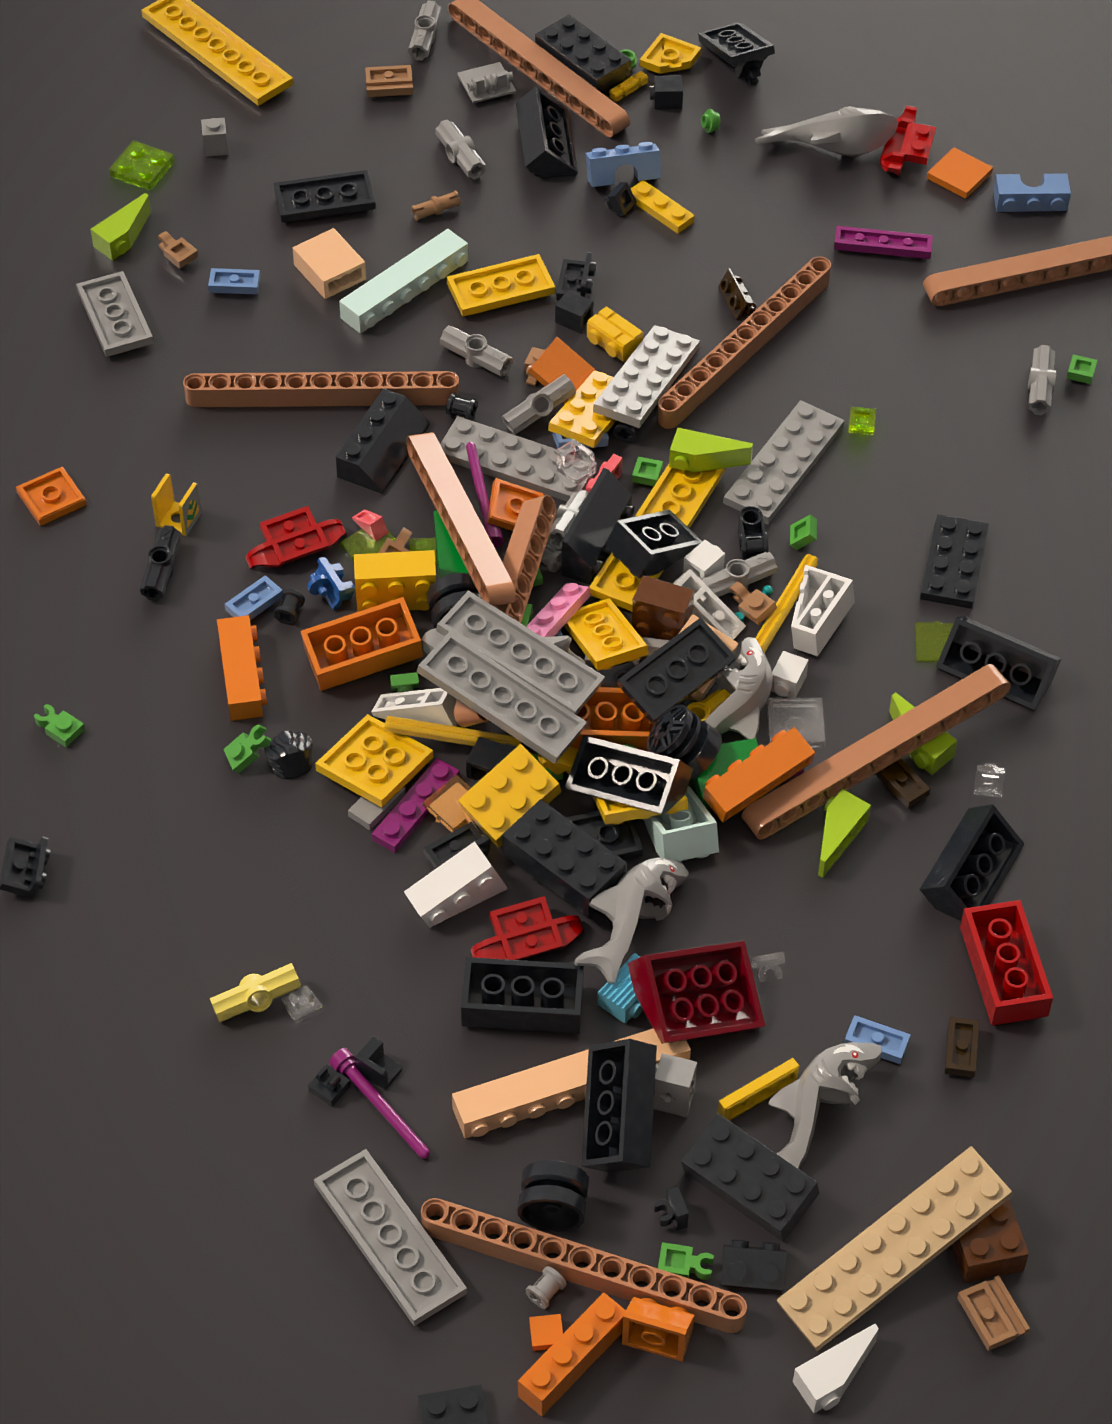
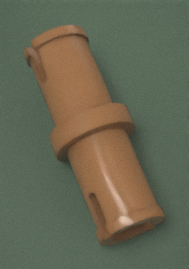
(436, 205)

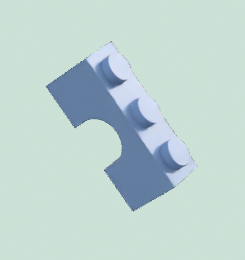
(604, 163)
(1014, 196)

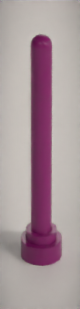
(492, 531)
(344, 1063)

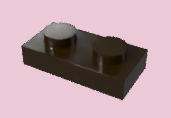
(904, 783)
(962, 1047)

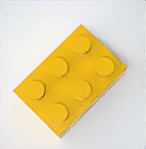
(393, 576)
(508, 793)

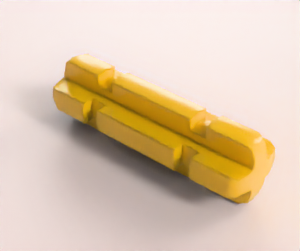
(628, 86)

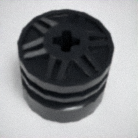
(685, 738)

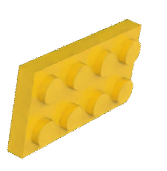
(500, 285)
(577, 417)
(605, 635)

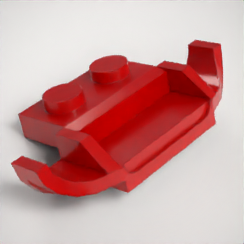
(909, 143)
(293, 537)
(527, 931)

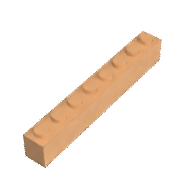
(537, 1090)

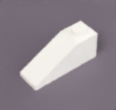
(710, 607)
(421, 705)
(830, 1373)

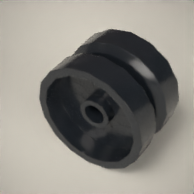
(447, 592)
(553, 1195)

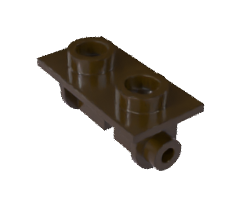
(736, 295)

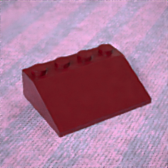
(697, 991)

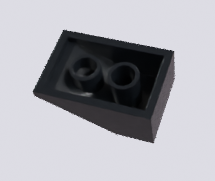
(651, 542)

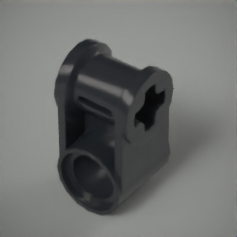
(752, 531)

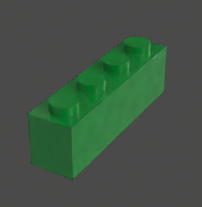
(447, 554)

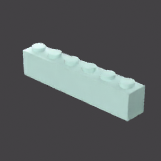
(403, 281)

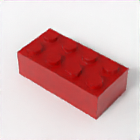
(1006, 962)

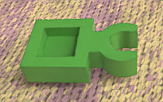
(60, 727)
(244, 748)
(680, 1261)

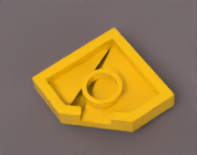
(669, 55)

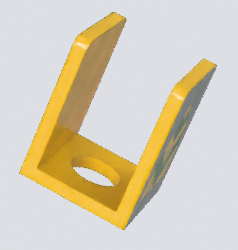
(165, 506)

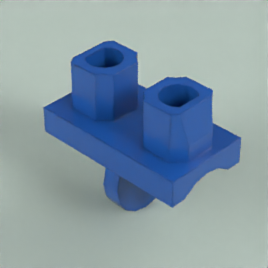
(328, 583)

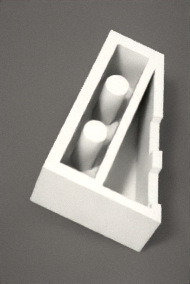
(820, 609)
(455, 886)

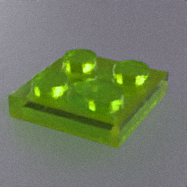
(141, 165)

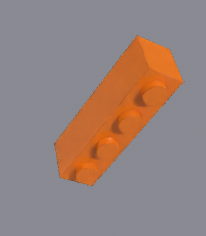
(240, 668)
(758, 774)
(571, 1354)

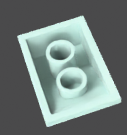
(685, 833)

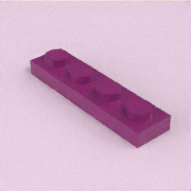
(883, 242)
(409, 811)

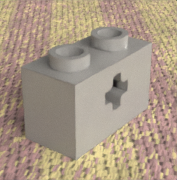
(674, 1085)

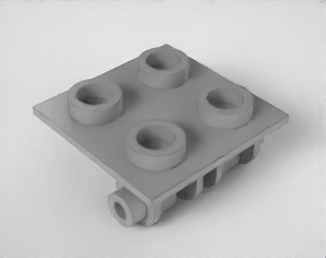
(487, 82)

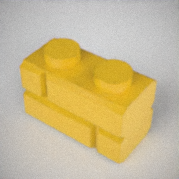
(614, 334)

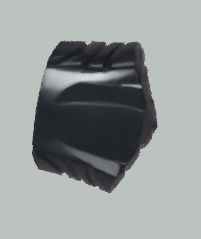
(290, 754)

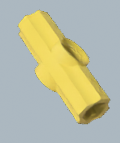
(255, 992)

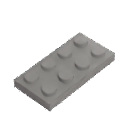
(114, 313)

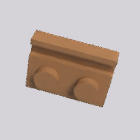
(389, 81)
(993, 1313)

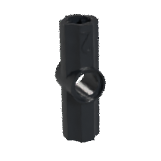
(160, 563)

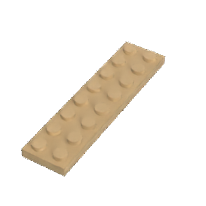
(894, 1248)

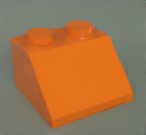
(657, 1328)

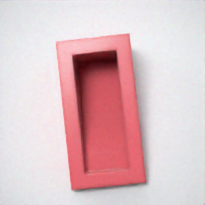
(371, 524)

